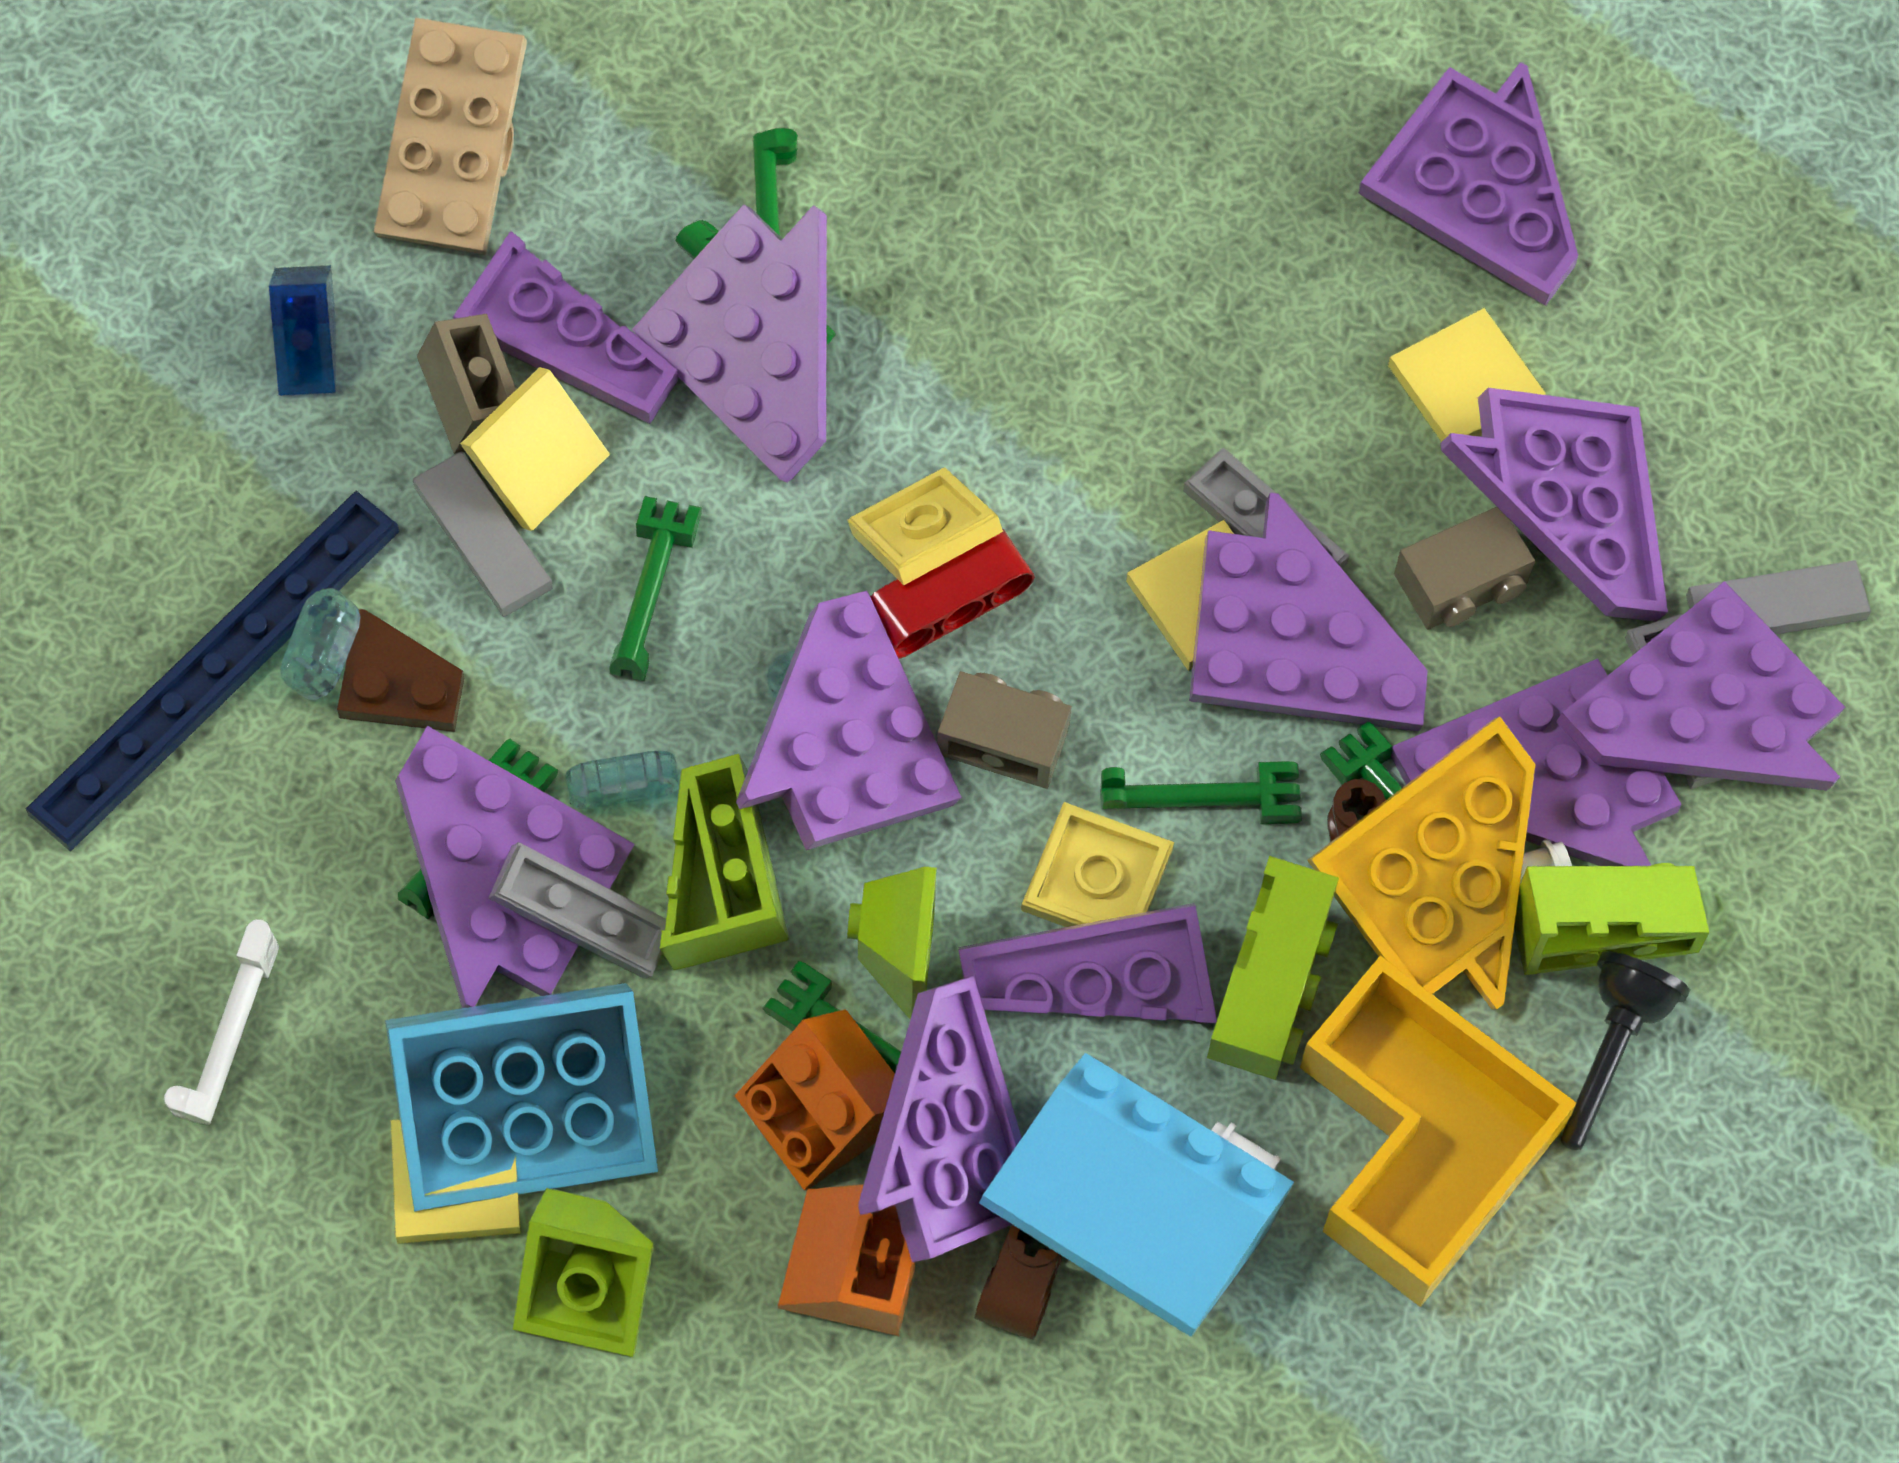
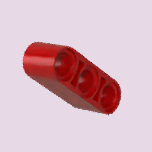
(951, 594)

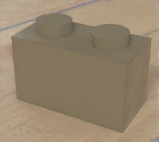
(464, 374)
(1464, 569)
(1004, 728)

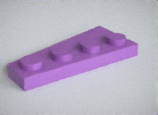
(560, 330)
(1111, 967)

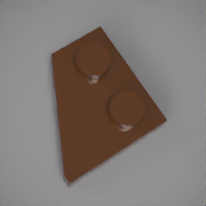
(398, 680)

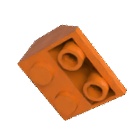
(819, 1096)
(848, 1263)

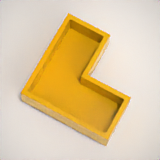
(1457, 1119)

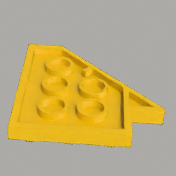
(1441, 865)

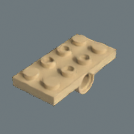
(451, 136)

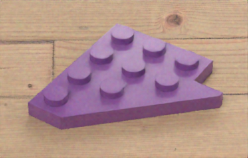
(753, 334)
(1576, 488)
(1297, 634)
(1711, 702)
(847, 733)
(1572, 797)
(462, 827)

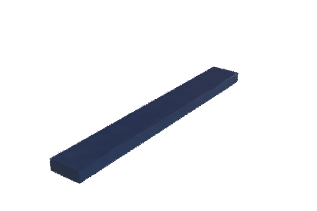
(209, 672)

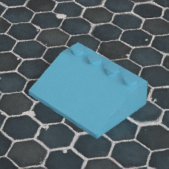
(525, 1080)
(1137, 1194)

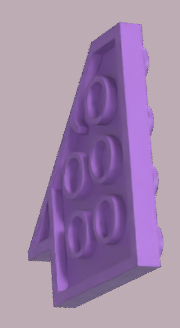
(1481, 181)
(943, 1126)

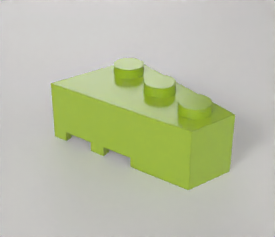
(721, 871)
(1632, 910)
(1275, 969)

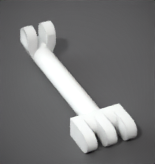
(201, 1104)

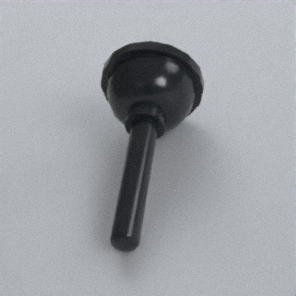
(1635, 996)

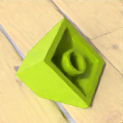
(896, 932)
(583, 1274)

